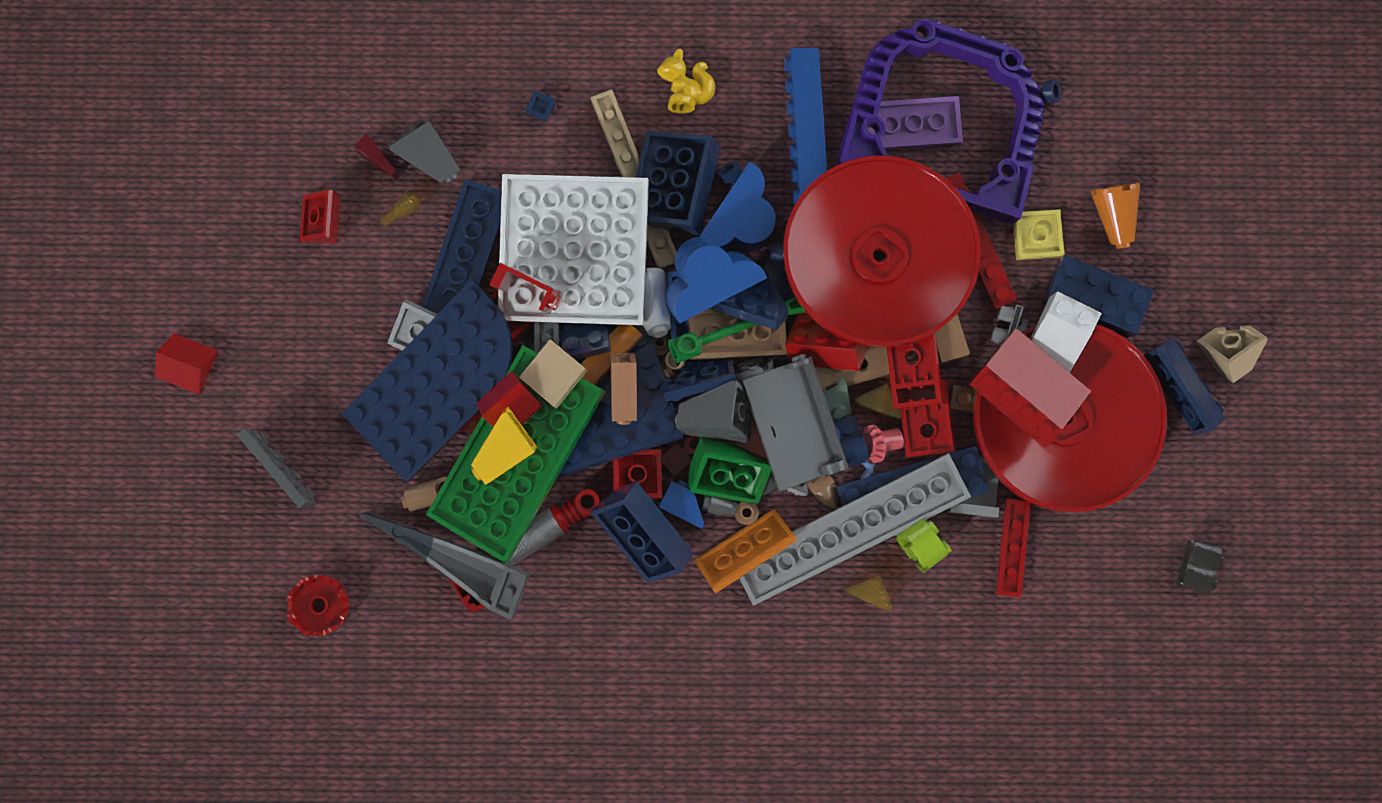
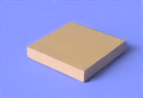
(553, 373)

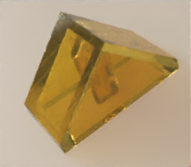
(879, 402)
(872, 592)

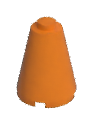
(1118, 212)

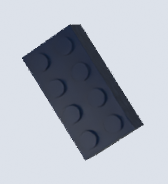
(1116, 298)

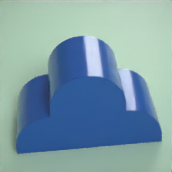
(744, 216)
(708, 277)

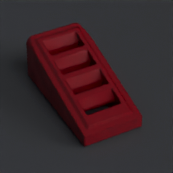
(371, 152)

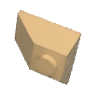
(1233, 351)

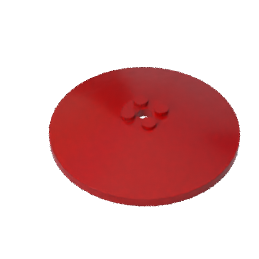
(890, 209)
(1103, 448)

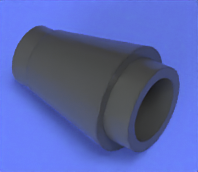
(718, 506)

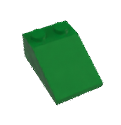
(727, 472)

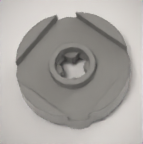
(752, 368)

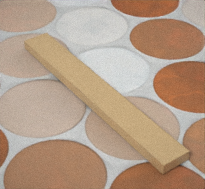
(627, 163)

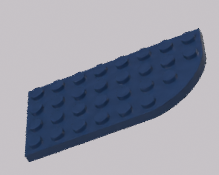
(435, 382)

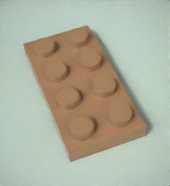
(752, 342)

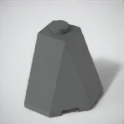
(426, 151)
(716, 414)

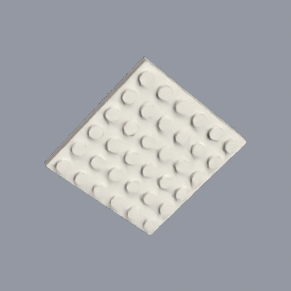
(579, 239)

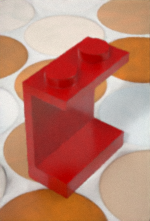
(504, 276)

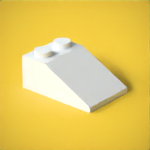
(1064, 329)

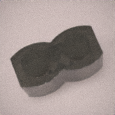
(1199, 567)

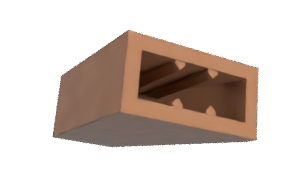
(623, 388)

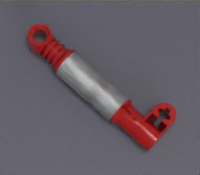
(541, 531)

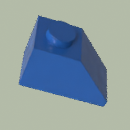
(682, 503)

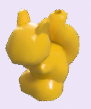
(686, 91)

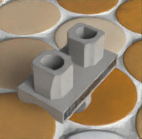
(1011, 316)

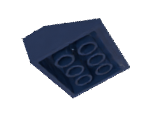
(679, 179)

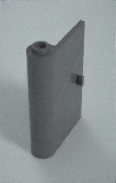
(803, 428)

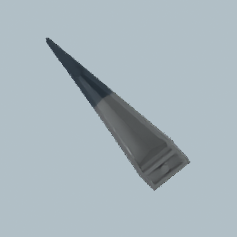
(483, 576)

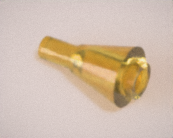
(404, 206)

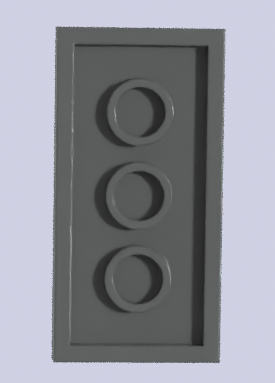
(273, 463)

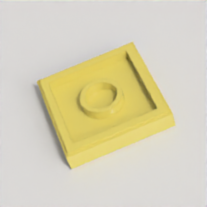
(1039, 235)

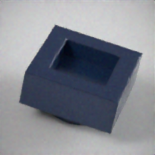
(540, 106)

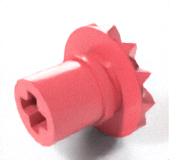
(881, 442)

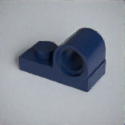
(852, 441)

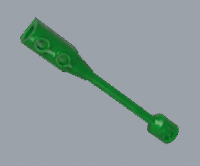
(690, 344)

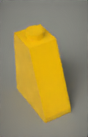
(503, 448)

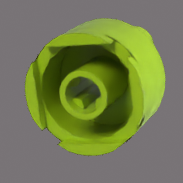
(923, 544)

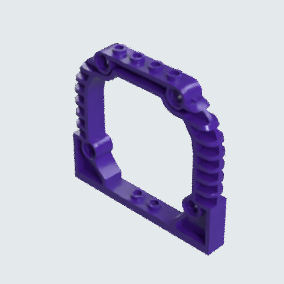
(1003, 196)

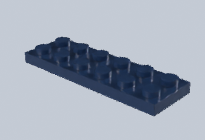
(466, 244)
(966, 461)

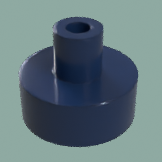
(1051, 91)
(730, 172)

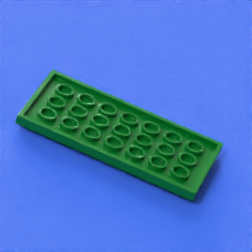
(502, 510)

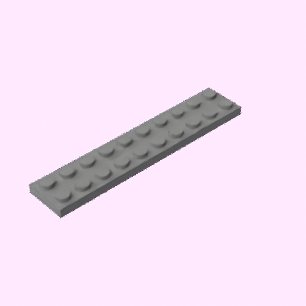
(858, 526)

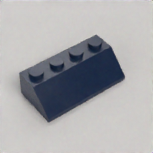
(1184, 387)
(642, 533)

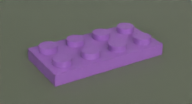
(920, 122)

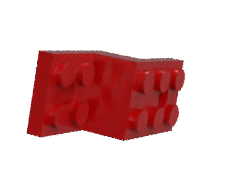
(921, 398)

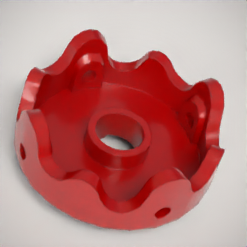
(301, 609)

